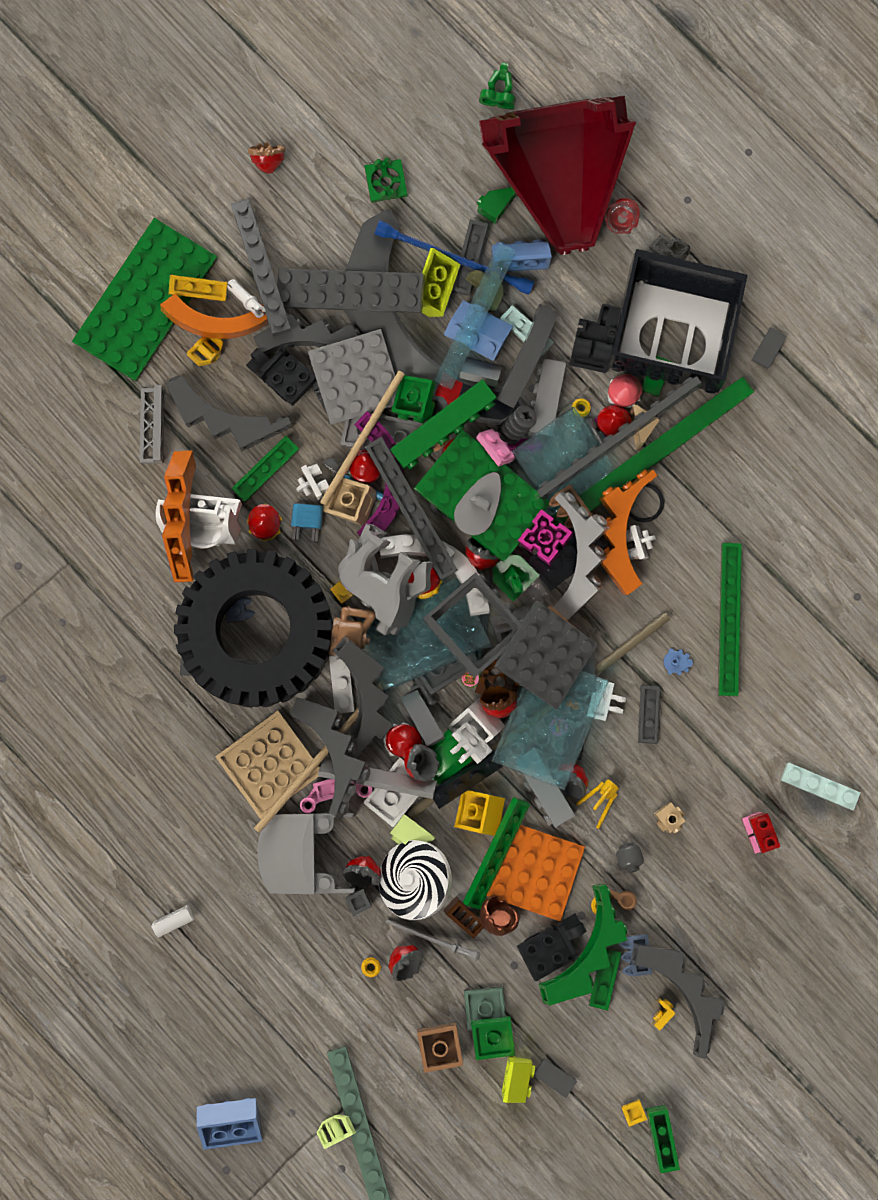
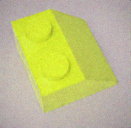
(516, 1080)

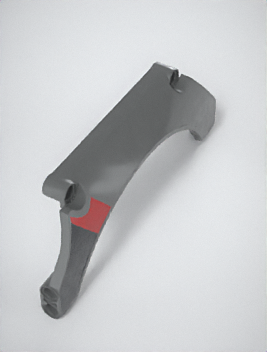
(372, 254)

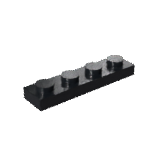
(465, 780)

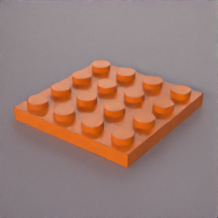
(538, 872)

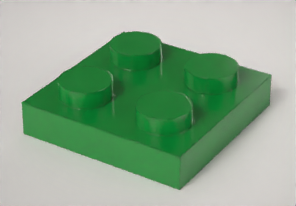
(493, 1038)

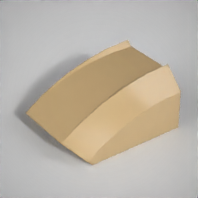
(351, 501)

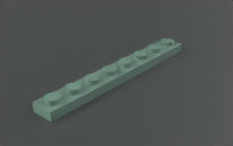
(362, 1139)

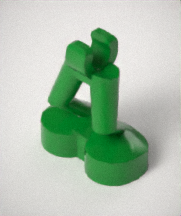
(502, 100)

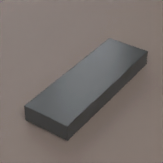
(649, 714)
(422, 718)

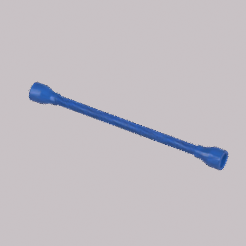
(387, 231)

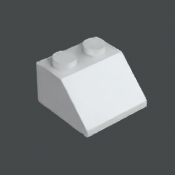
(484, 724)

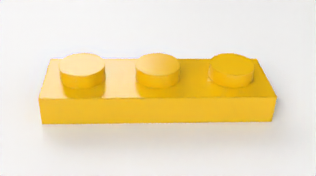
(197, 288)

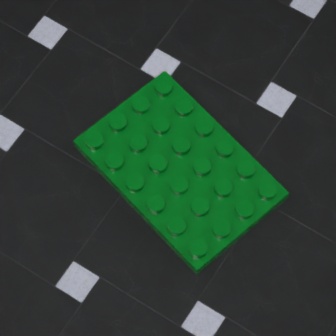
(459, 469)

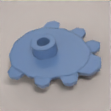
(677, 662)

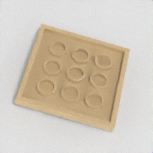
(267, 763)

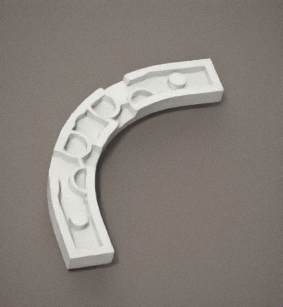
(409, 543)

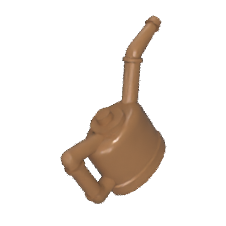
(354, 630)

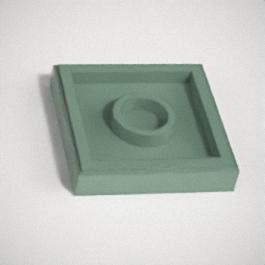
(484, 1004)

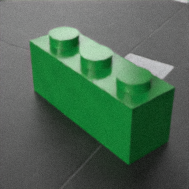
(662, 1139)

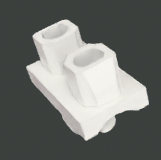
(310, 473)
(639, 552)

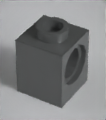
(358, 901)

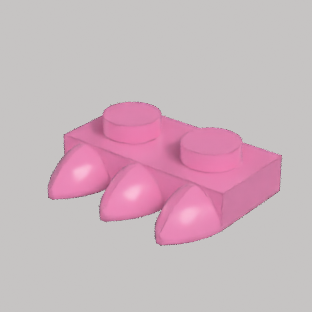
(495, 447)

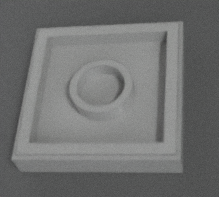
(477, 370)

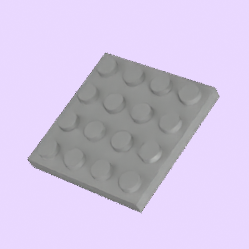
(353, 375)

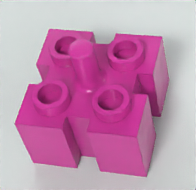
(545, 537)

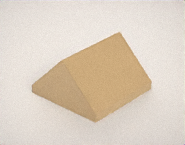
(642, 435)

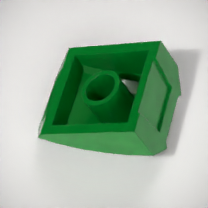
(448, 762)

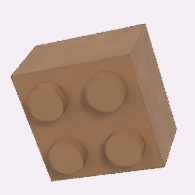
(440, 1047)

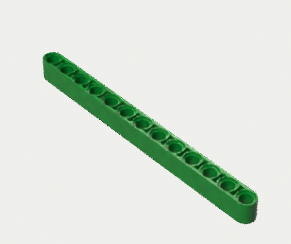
(666, 443)

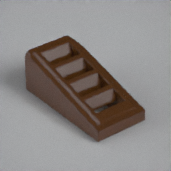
(452, 906)

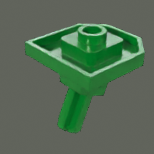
(514, 575)

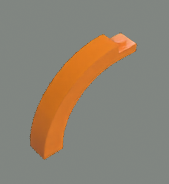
(210, 326)

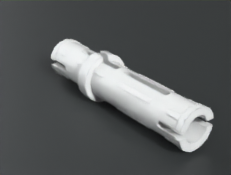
(249, 302)

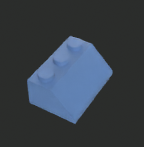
(528, 255)
(491, 334)
(229, 1123)

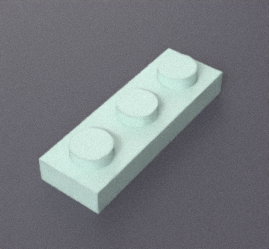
(521, 326)

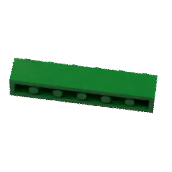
(444, 424)

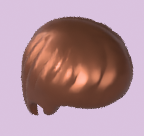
(498, 916)

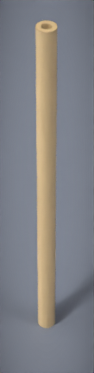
(362, 438)

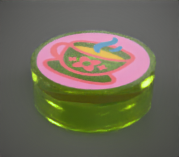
(468, 681)

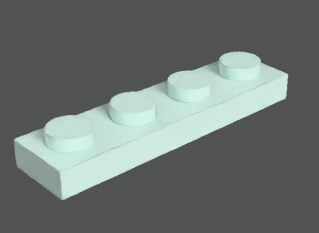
(820, 786)

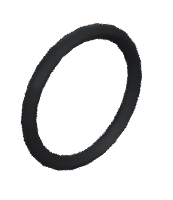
(659, 510)

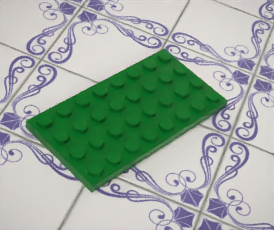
(128, 317)

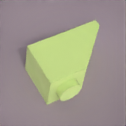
(408, 830)

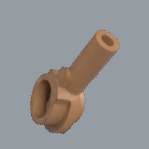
(626, 899)

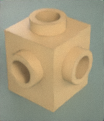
(663, 818)

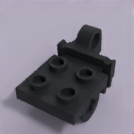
(594, 342)
(283, 374)
(552, 947)

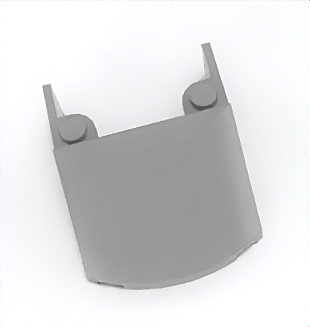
(288, 854)

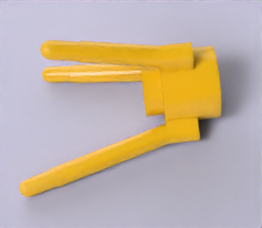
(608, 790)

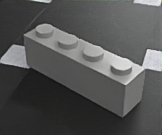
(547, 393)
(550, 799)

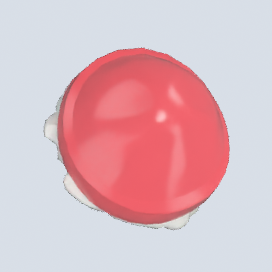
(624, 391)

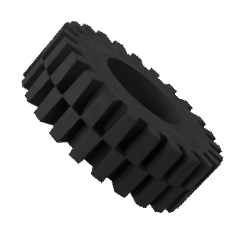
(219, 589)

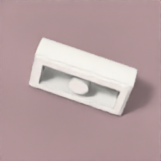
(172, 921)

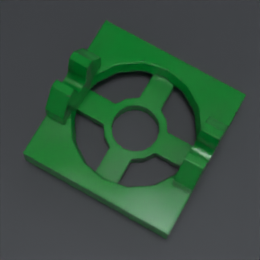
(387, 193)

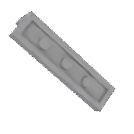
(157, 423)

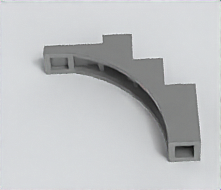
(589, 557)

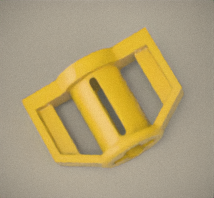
(206, 350)

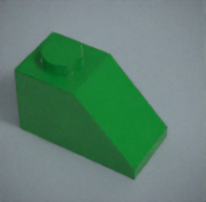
(495, 203)

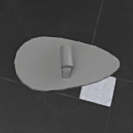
(478, 505)

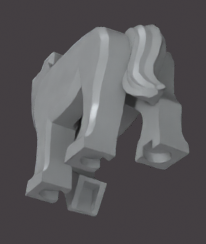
(386, 593)

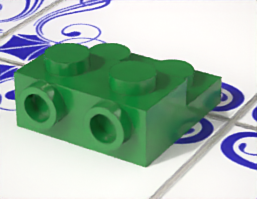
(414, 399)

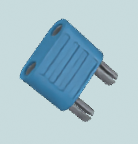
(306, 517)

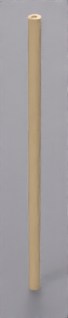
(304, 775)

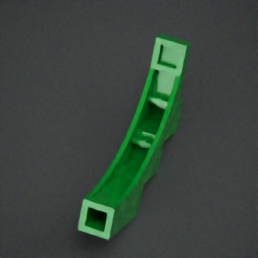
(576, 979)

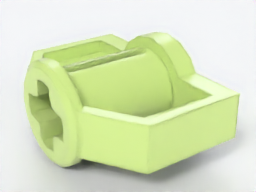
(335, 1130)

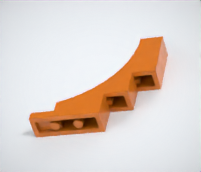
(177, 512)

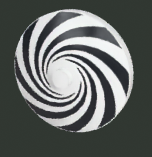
(415, 880)

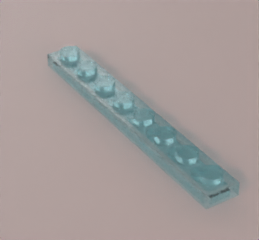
(475, 316)

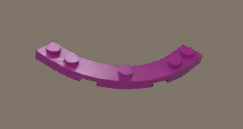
(388, 506)

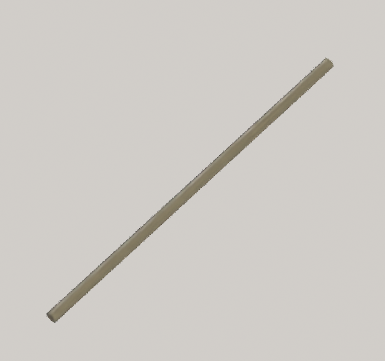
(599, 668)

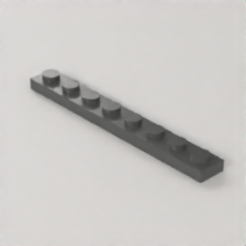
(261, 267)
(411, 508)

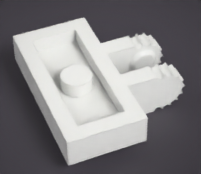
(604, 707)
(471, 743)

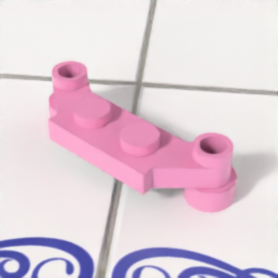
(324, 791)

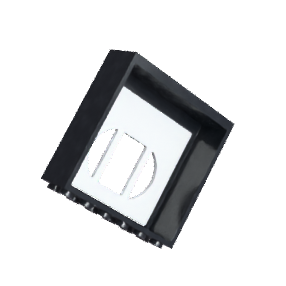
(684, 294)

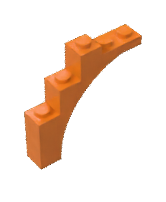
(619, 505)

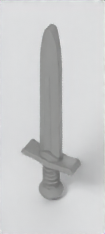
(454, 947)

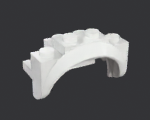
(211, 520)

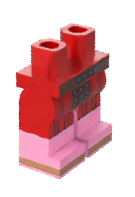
(764, 833)

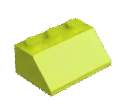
(439, 280)

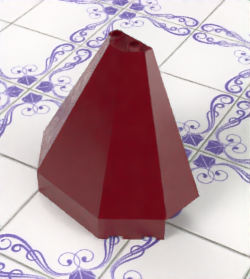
(562, 163)

